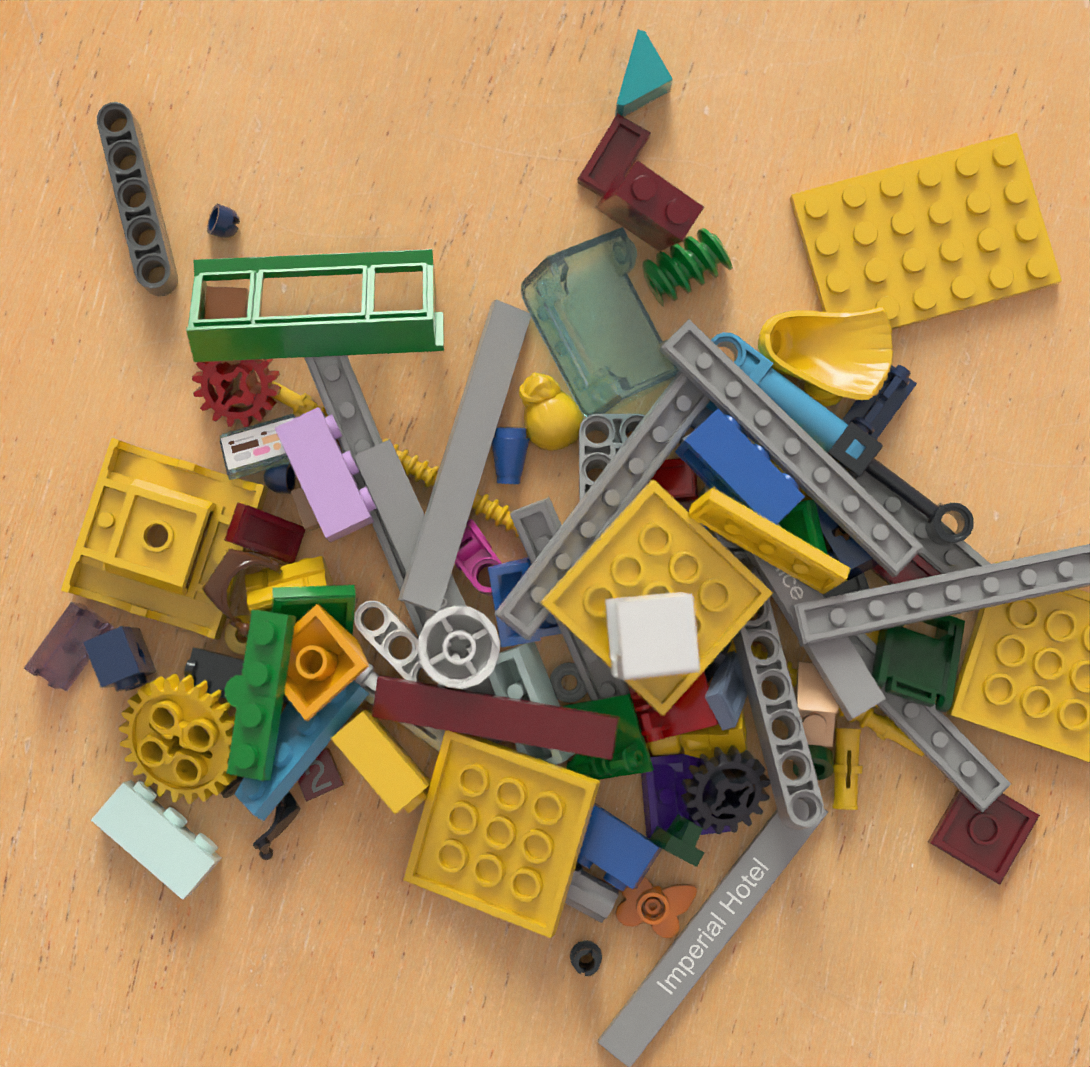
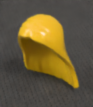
(831, 350)

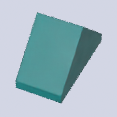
(644, 77)

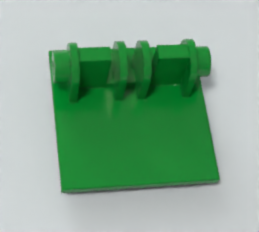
(630, 748)

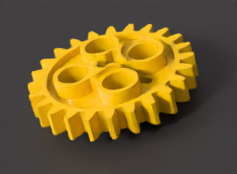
(179, 738)

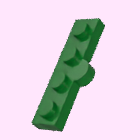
(259, 694)

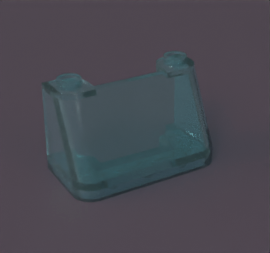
(597, 323)

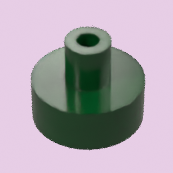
(822, 762)

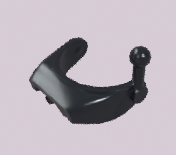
(285, 814)

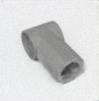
(591, 894)

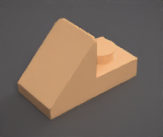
(815, 705)

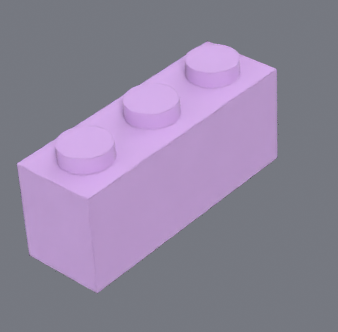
(326, 474)

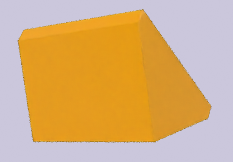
(321, 662)

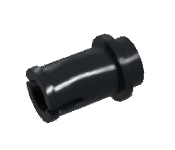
(583, 948)

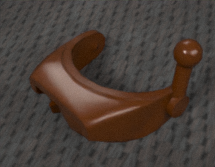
(219, 581)

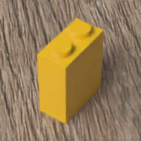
(383, 762)

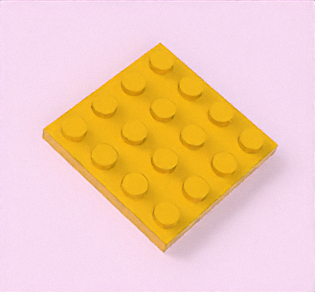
(652, 552)
(1031, 672)
(501, 831)

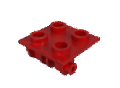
(686, 715)

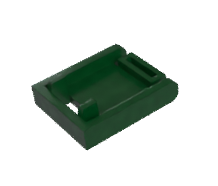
(920, 665)

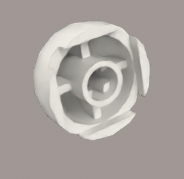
(458, 647)

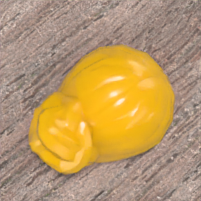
(549, 413)

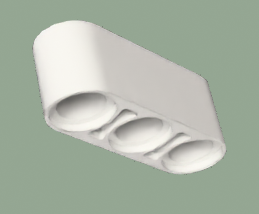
(384, 636)

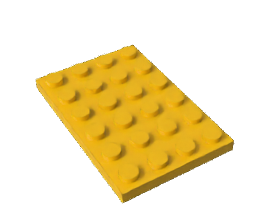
(928, 235)

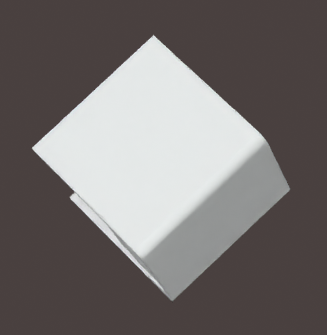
(652, 635)

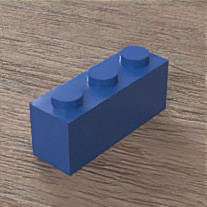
(739, 468)

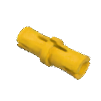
(846, 763)

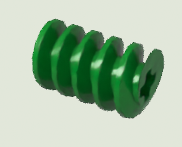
(685, 265)

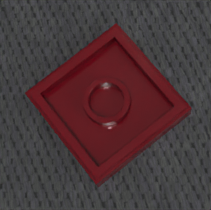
(984, 839)

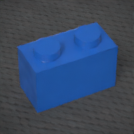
(617, 850)

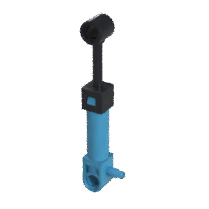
(842, 441)

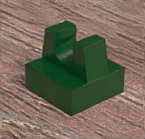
(680, 839)

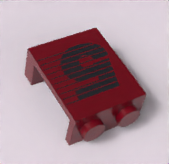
(650, 207)

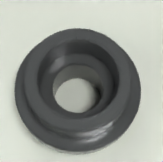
(561, 693)

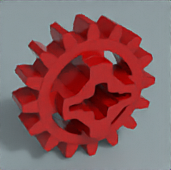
(250, 389)

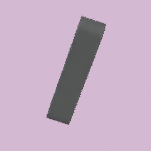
(126, 184)

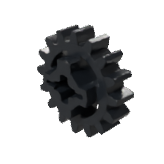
(725, 789)

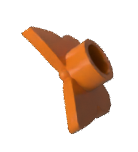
(655, 906)

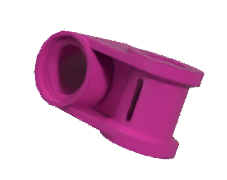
(475, 556)

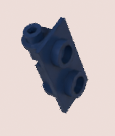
(878, 411)

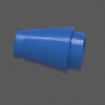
(509, 453)

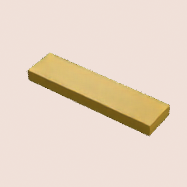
(768, 541)

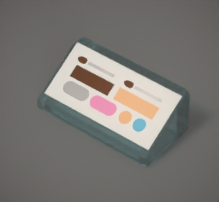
(253, 448)

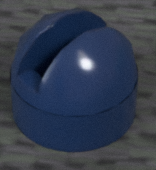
(222, 222)
(280, 479)

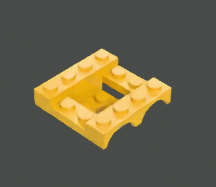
(113, 552)

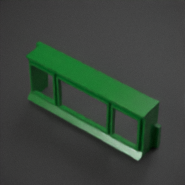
(317, 333)

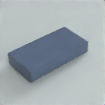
(727, 692)

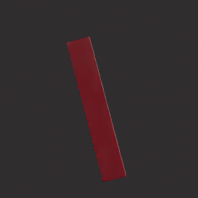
(496, 717)

